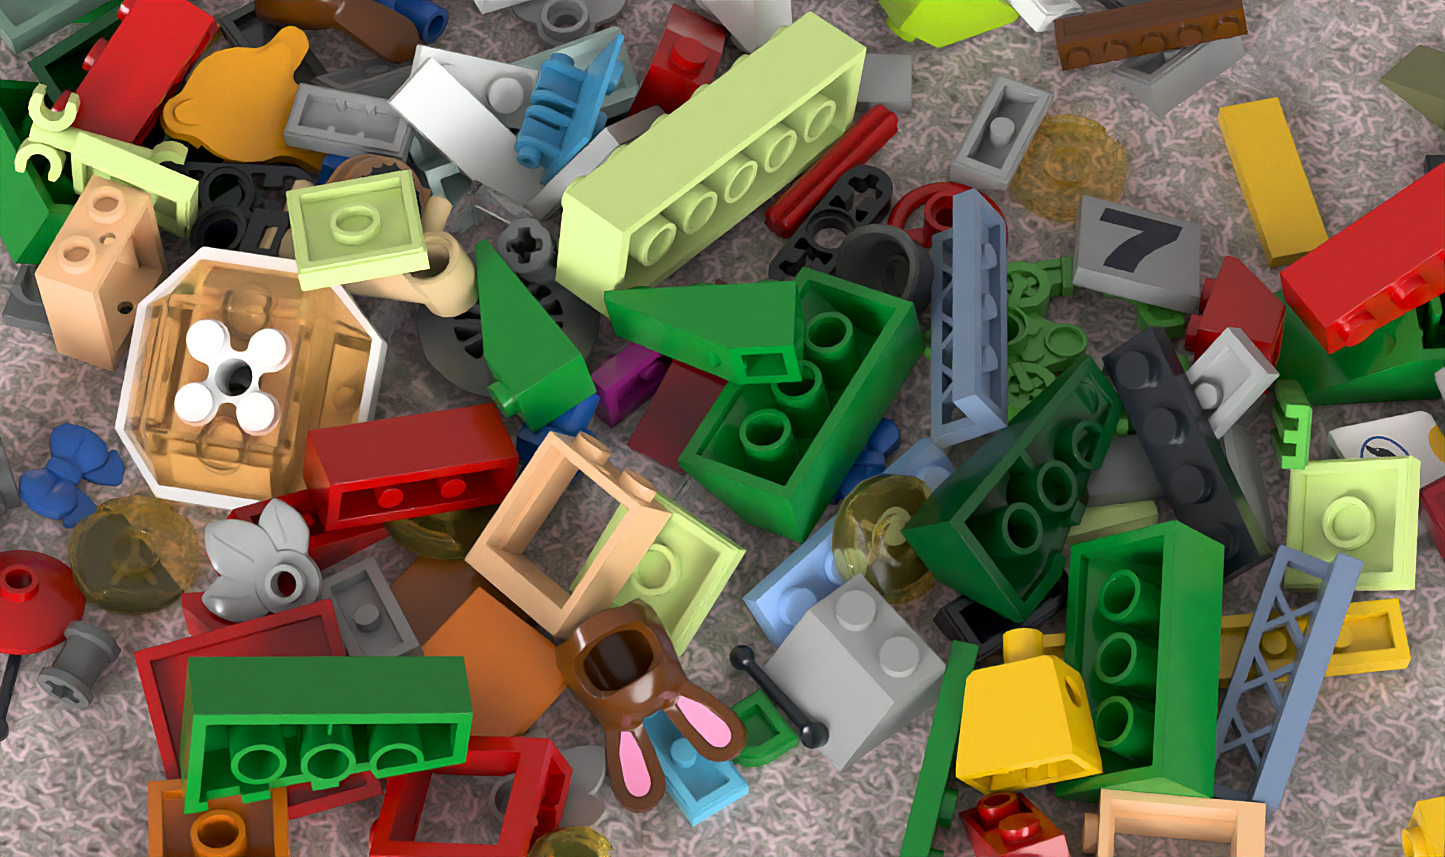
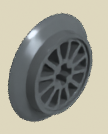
(456, 359)

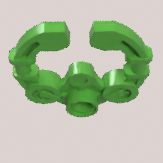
(1044, 347)

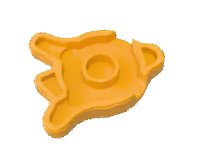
(242, 102)

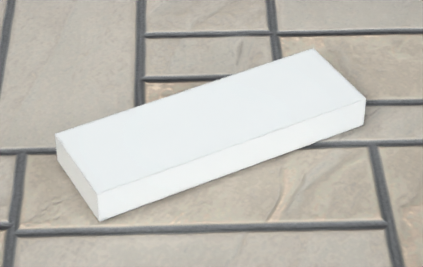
(464, 131)

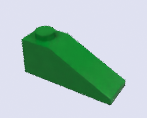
(528, 354)

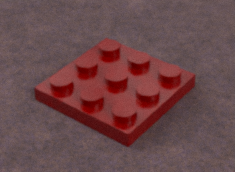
(289, 633)

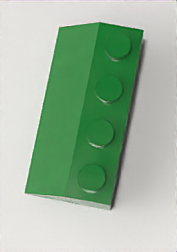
(788, 445)
(1149, 658)

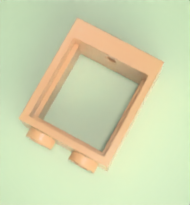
(97, 264)
(527, 505)
(1174, 817)

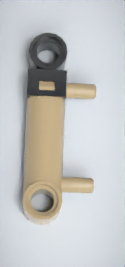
(445, 288)

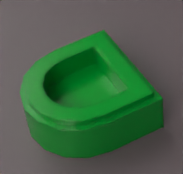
(767, 730)

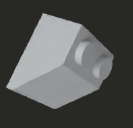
(856, 670)

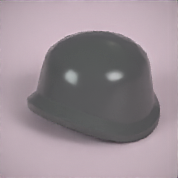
(887, 262)

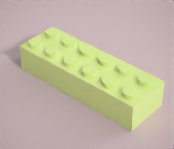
(709, 161)

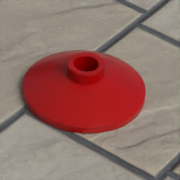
(35, 602)

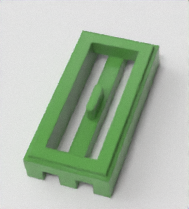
(1293, 424)

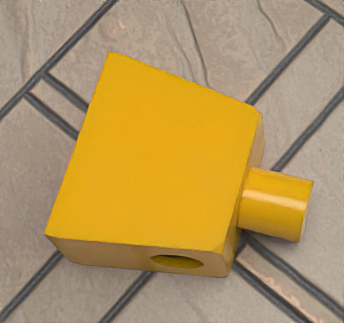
(1025, 721)

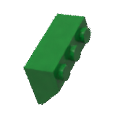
(29, 203)

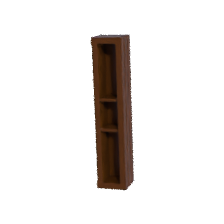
(1145, 29)

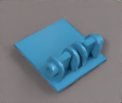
(566, 109)

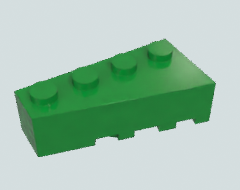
(317, 721)

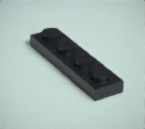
(1185, 448)

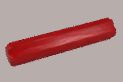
(850, 150)

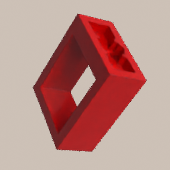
(532, 808)

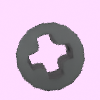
(522, 238)
(78, 664)

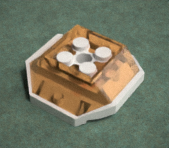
(310, 364)

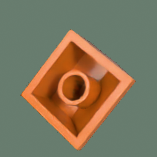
(222, 831)

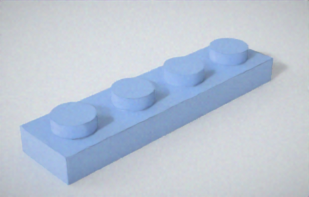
(812, 570)

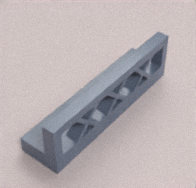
(978, 327)
(1304, 674)

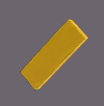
(1272, 180)

